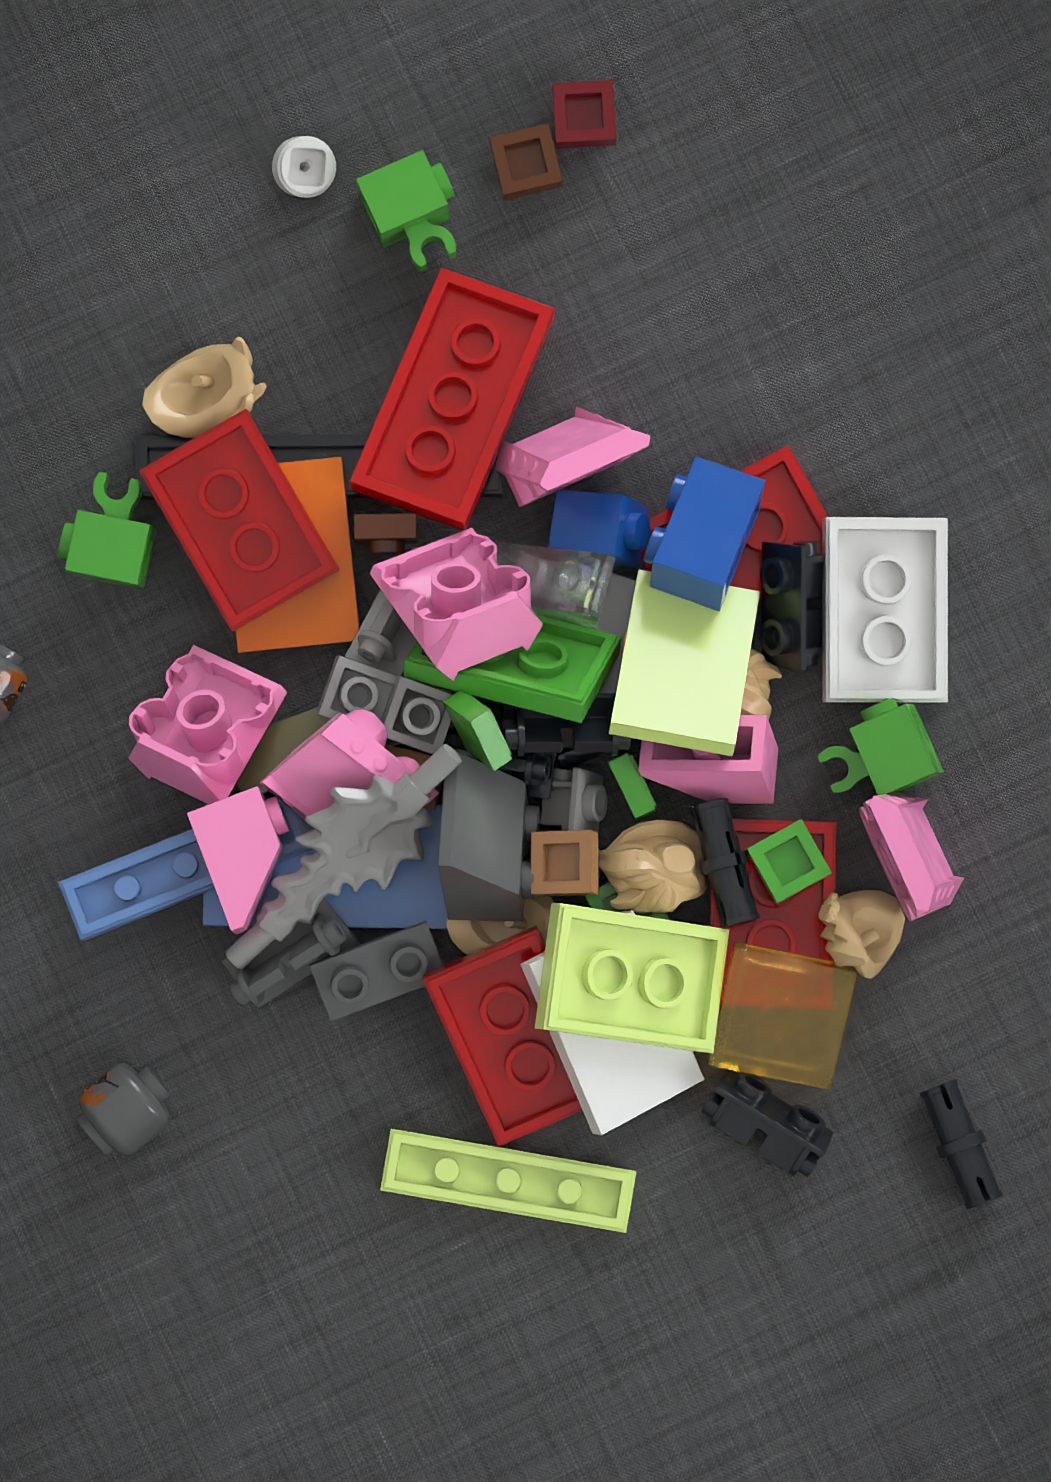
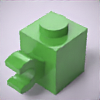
(408, 203)
(110, 544)
(891, 750)

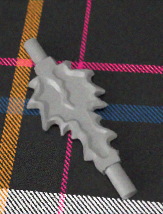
(354, 841)

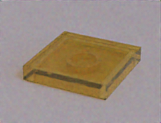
(782, 1015)

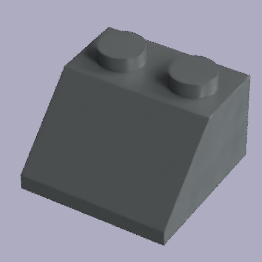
(485, 843)

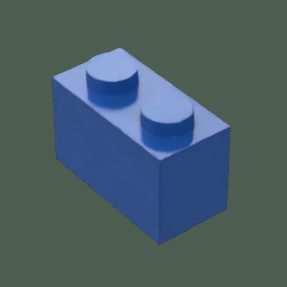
(706, 532)

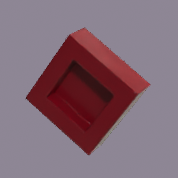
(584, 114)

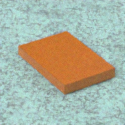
(330, 607)

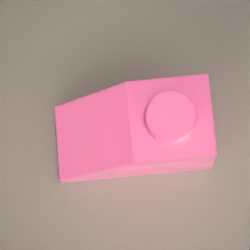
(741, 778)
(240, 850)

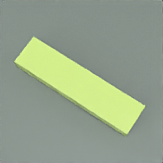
(508, 1180)

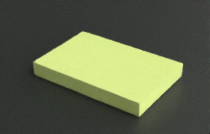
(684, 669)
(631, 978)

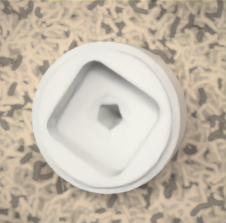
(304, 166)

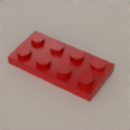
(452, 399)

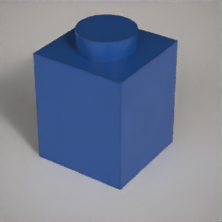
(601, 525)

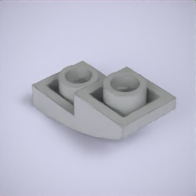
(408, 709)

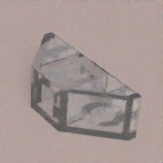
(563, 581)

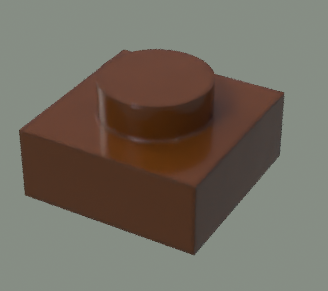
(525, 161)
(386, 532)

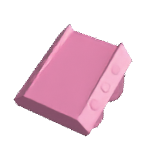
(566, 454)
(460, 600)
(203, 725)
(339, 754)
(909, 853)

